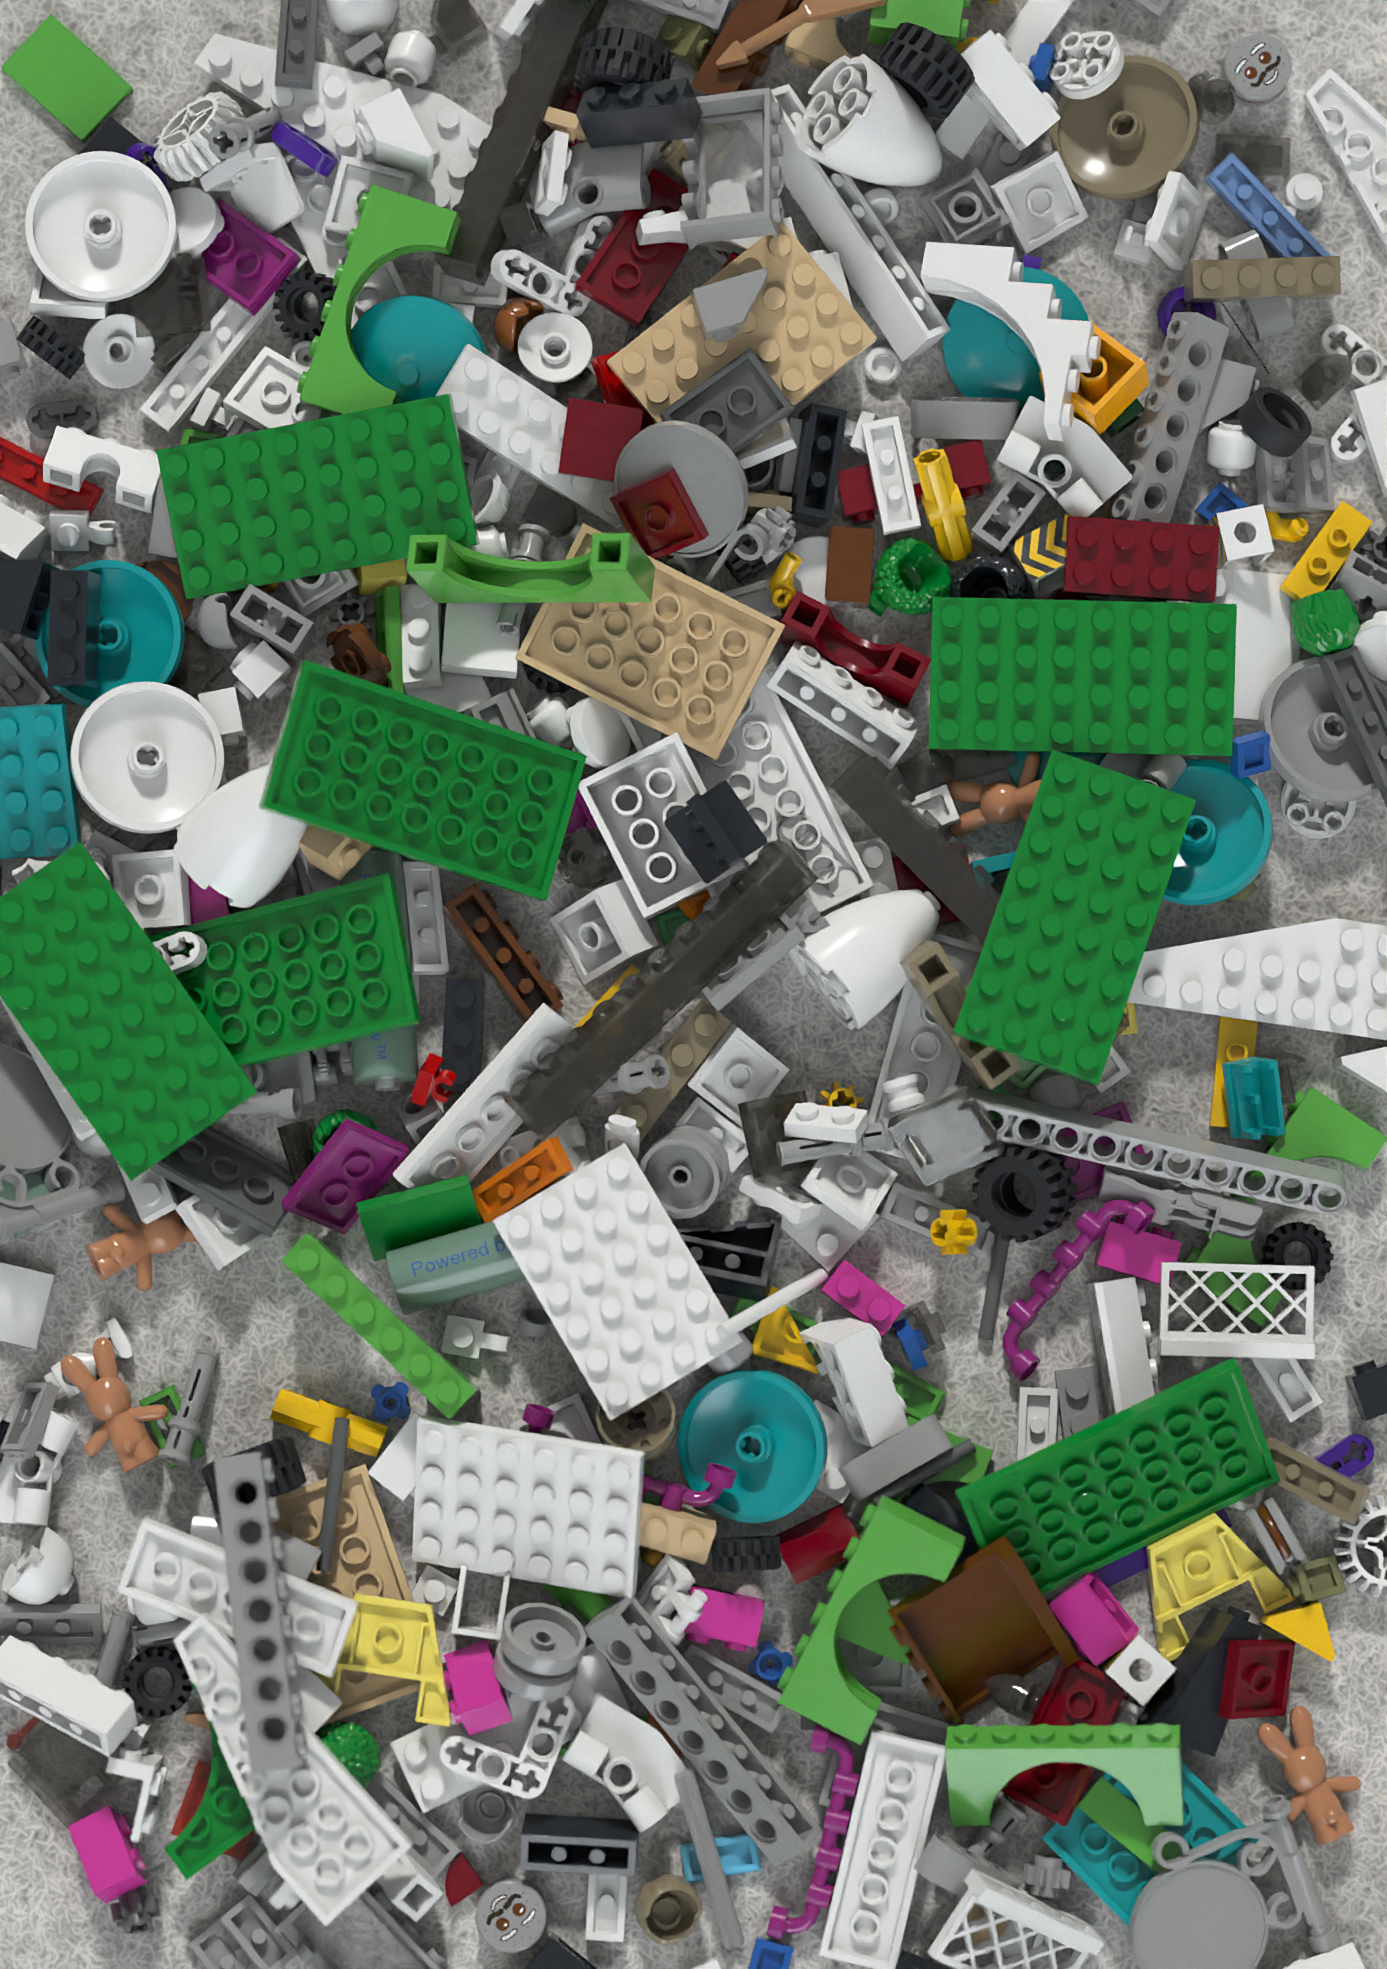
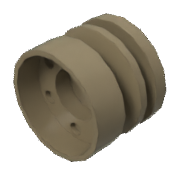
(659, 1425)

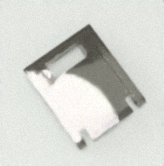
(950, 1134)
(59, 1768)

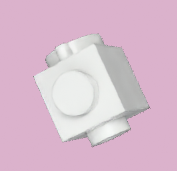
(260, 672)

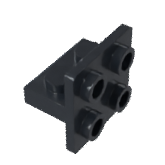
(715, 831)

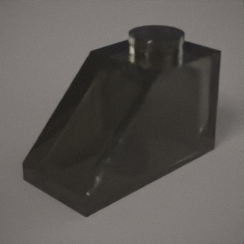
(456, 28)

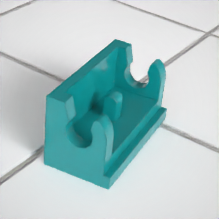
(1253, 1098)

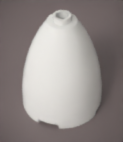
(868, 126)
(236, 843)
(860, 953)

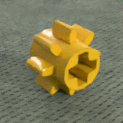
(843, 1094)
(953, 1232)

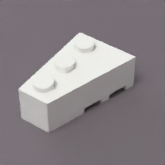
(1008, 91)
(861, 1378)

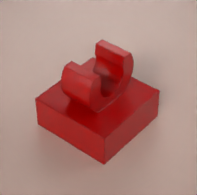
(429, 1081)

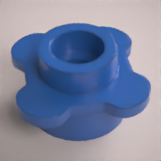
(382, 1394)
(759, 1664)

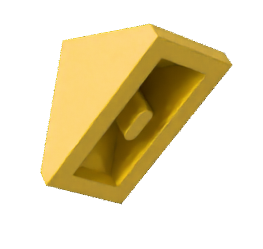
(1305, 1626)

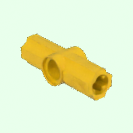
(943, 504)
(318, 1421)

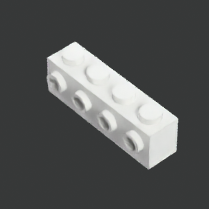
(844, 704)
(64, 1696)

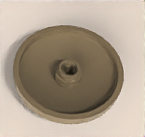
(1129, 133)

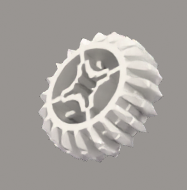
(184, 141)
(1352, 1540)

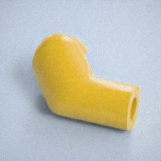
(1286, 529)
(782, 580)

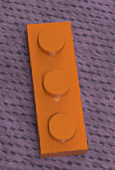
(522, 1179)

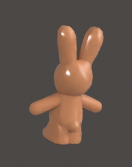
(999, 801)
(136, 1244)
(111, 1402)
(1306, 1773)

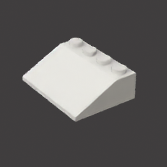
(1262, 635)
(630, 811)

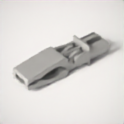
(1179, 1202)

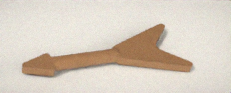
(808, 11)

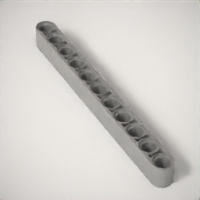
(1163, 1146)

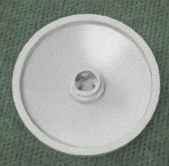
(101, 226)
(146, 756)

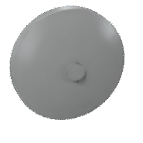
(1311, 737)

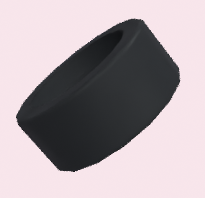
(1274, 422)

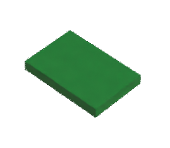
(418, 1215)

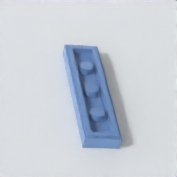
(1261, 210)

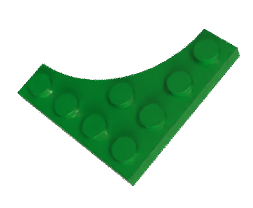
(219, 1820)

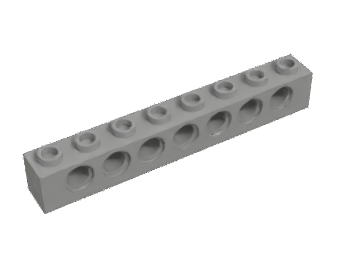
(1170, 421)
(702, 1730)
(263, 1750)

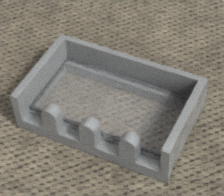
(734, 168)
(359, 1937)

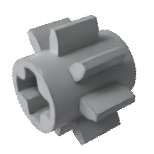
(777, 527)
(1046, 1876)

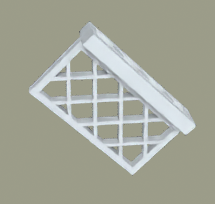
(1230, 1343)
(1023, 1910)

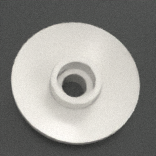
(555, 332)
(134, 353)

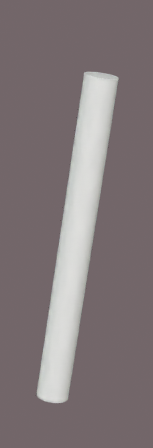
(772, 1303)

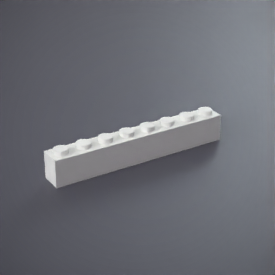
(864, 247)

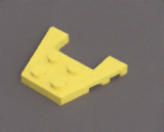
(1197, 1567)
(399, 1642)

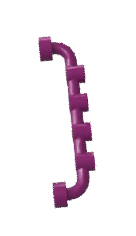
(1048, 1284)
(671, 1493)
(828, 1855)

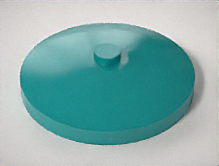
(412, 343)
(989, 357)
(137, 631)
(1224, 838)
(761, 1431)

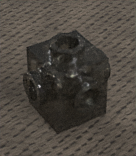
(584, 859)

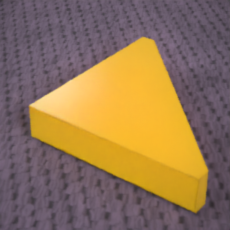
(780, 1340)

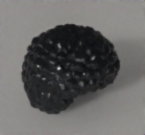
(989, 578)

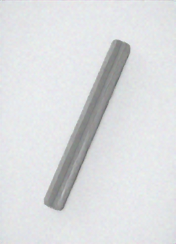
(709, 1858)

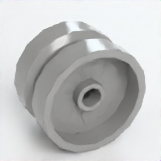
(700, 1157)
(539, 1651)

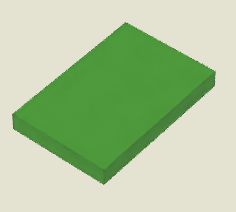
(67, 78)

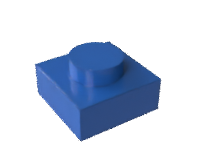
(1041, 65)
(1218, 501)
(1250, 754)
(912, 1343)
(770, 1954)

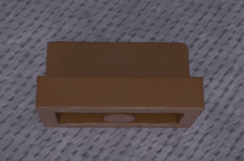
(849, 565)

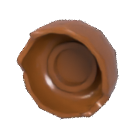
(512, 319)

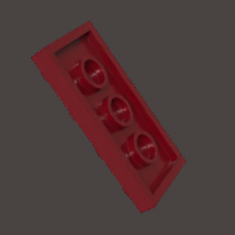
(630, 275)
(1141, 559)
(1073, 1697)

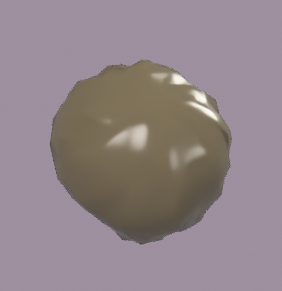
(668, 1909)

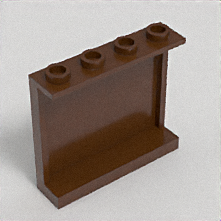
(976, 1627)

